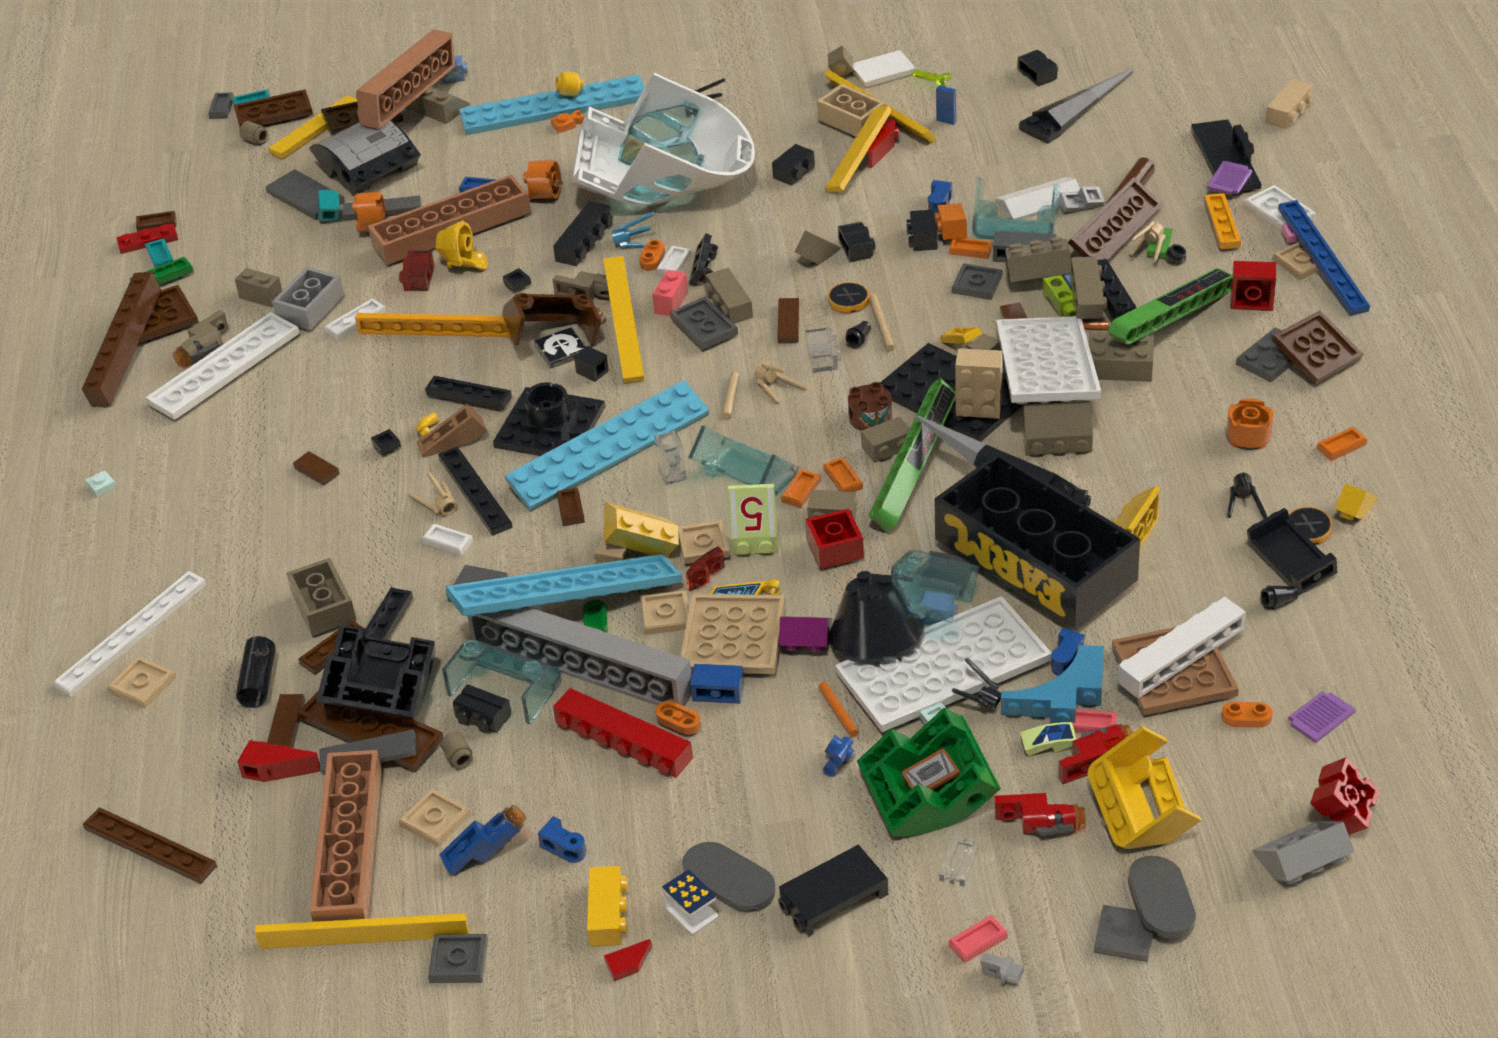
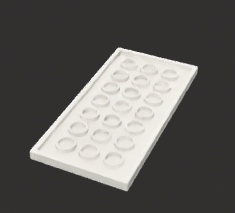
(1047, 360)
(905, 685)

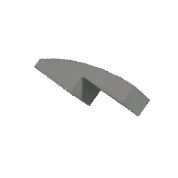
(1084, 199)

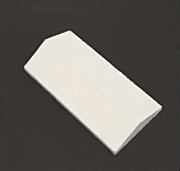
(1028, 201)

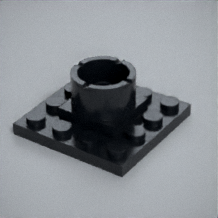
(546, 419)

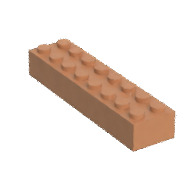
(405, 79)
(479, 207)
(346, 836)

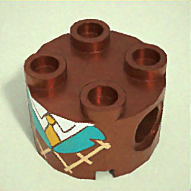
(869, 405)

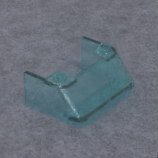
(986, 220)
(740, 461)
(933, 584)
(542, 676)

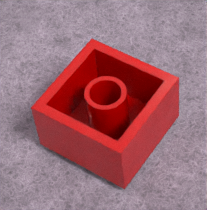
(1253, 285)
(834, 538)

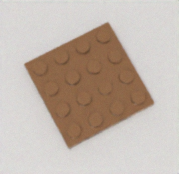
(1198, 683)

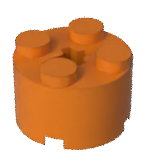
(543, 179)
(369, 209)
(1249, 424)

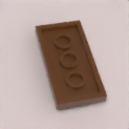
(274, 108)

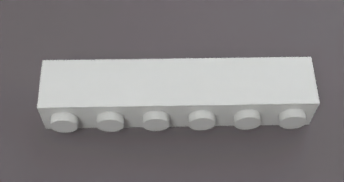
(1181, 647)

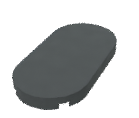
(730, 876)
(1162, 896)

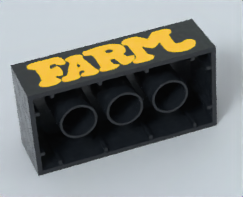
(1037, 540)

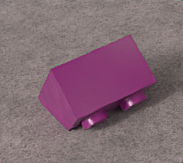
(804, 632)

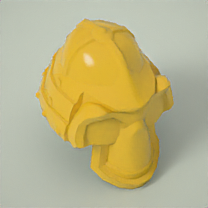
(457, 247)

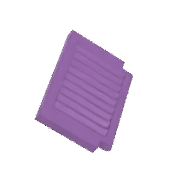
(1229, 178)
(1321, 716)

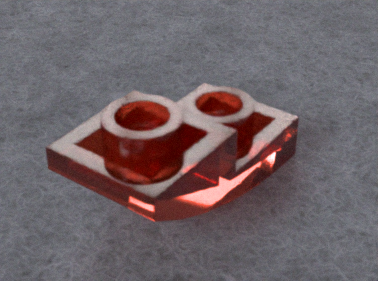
(707, 564)

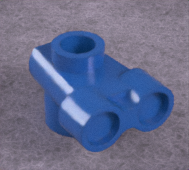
(839, 751)

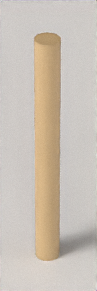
(881, 322)

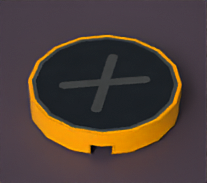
(848, 297)
(1313, 523)

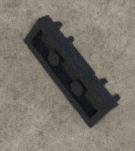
(703, 254)

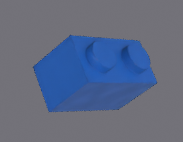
(717, 683)

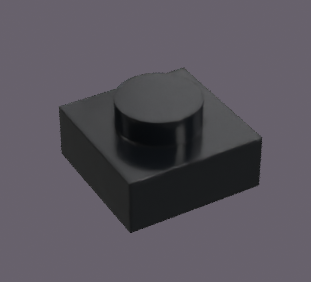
(516, 280)
(385, 442)

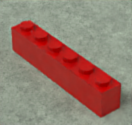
(623, 732)

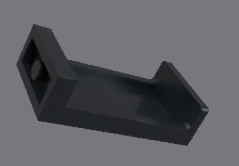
(1290, 552)
(831, 888)

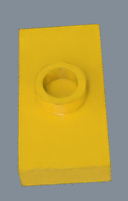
(960, 335)

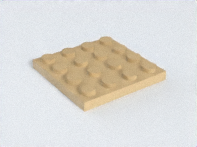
(734, 631)

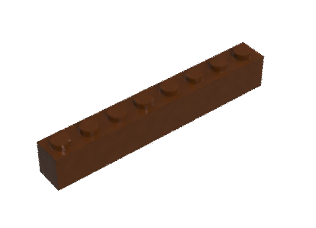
(121, 339)

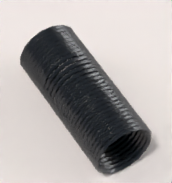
(255, 671)

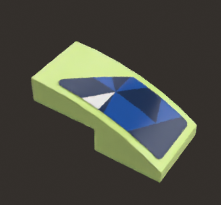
(1053, 735)

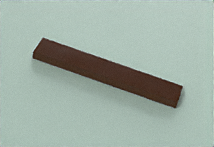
(150, 845)

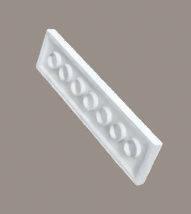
(222, 366)

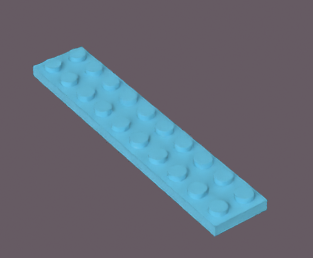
(550, 104)
(606, 445)
(562, 585)

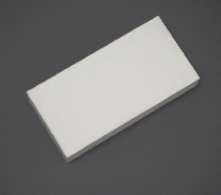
(673, 260)
(447, 539)

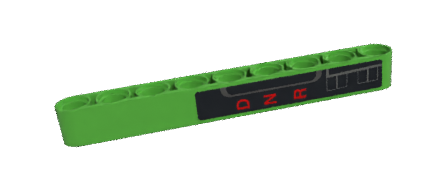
(1171, 306)
(912, 456)

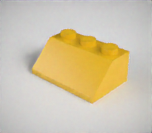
(1141, 513)
(639, 530)

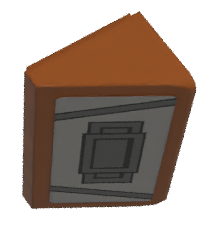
(931, 771)

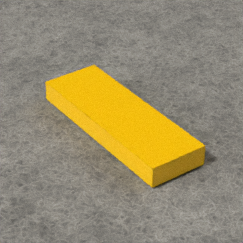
(1163, 786)

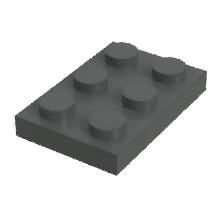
(704, 322)
(1265, 358)

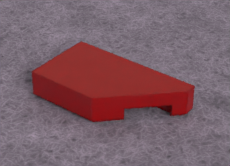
(627, 960)

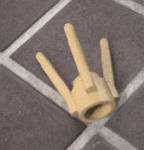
(1152, 234)
(767, 374)
(443, 501)

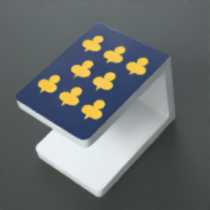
(688, 902)

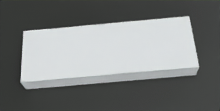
(347, 324)

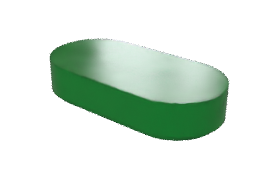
(595, 615)

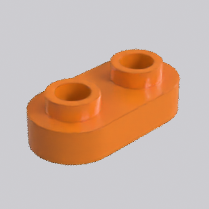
(652, 255)
(1246, 714)
(680, 717)

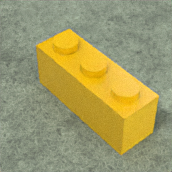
(606, 906)

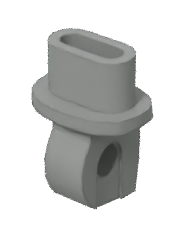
(1001, 968)

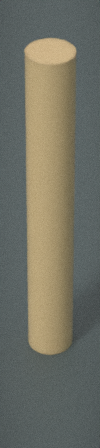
(730, 395)

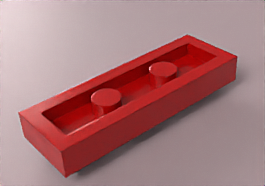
(137, 240)

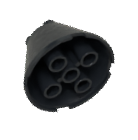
(873, 621)

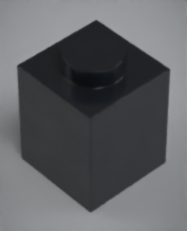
(591, 363)

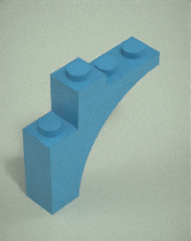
(1058, 698)

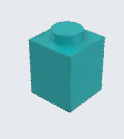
(328, 205)

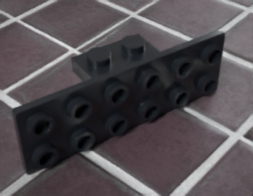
(1226, 143)

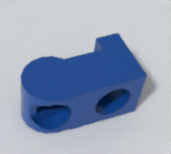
(940, 194)
(1067, 650)
(561, 842)

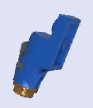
(482, 840)

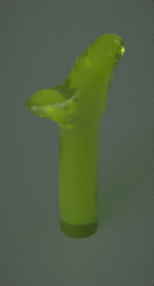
(939, 78)

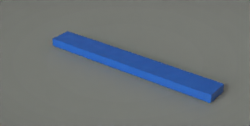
(1324, 258)

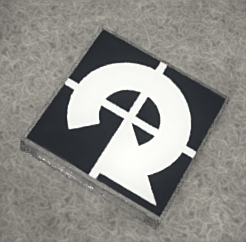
(559, 347)

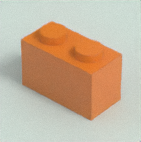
(951, 221)

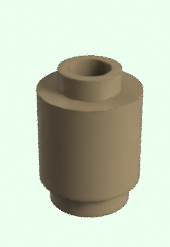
(253, 132)
(456, 750)

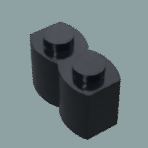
(1037, 67)
(856, 241)

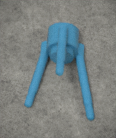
(621, 234)

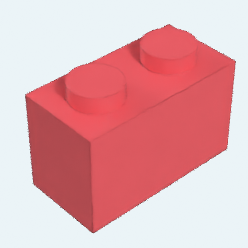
(670, 292)

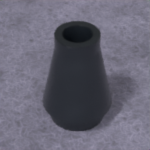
(857, 334)
(1278, 595)

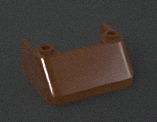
(551, 309)

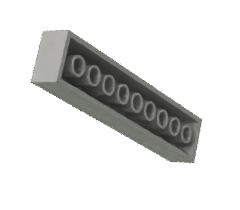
(588, 654)

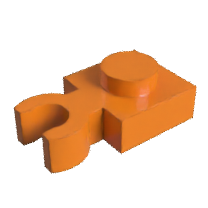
(565, 122)

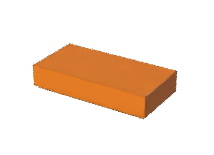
(971, 247)
(1341, 443)
(842, 475)
(800, 488)

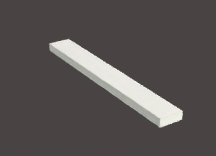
(129, 634)

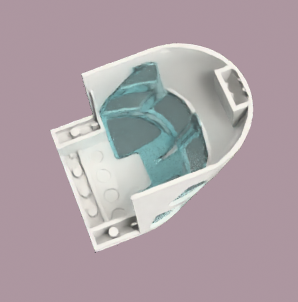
(663, 149)

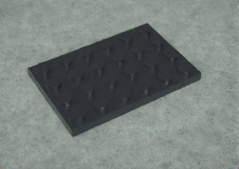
(915, 376)

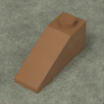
(455, 431)

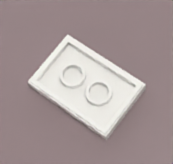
(883, 68)
(1266, 205)

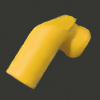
(424, 423)

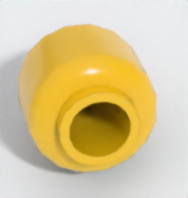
(569, 84)

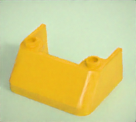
(1118, 790)

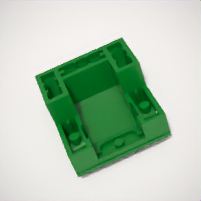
(923, 809)

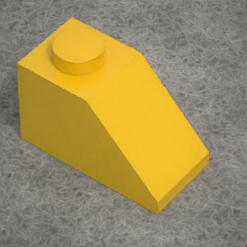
(1354, 502)

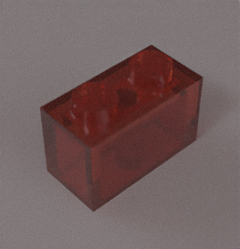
(417, 271)

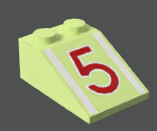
(753, 519)

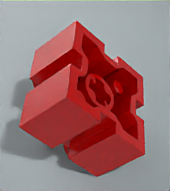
(1345, 795)

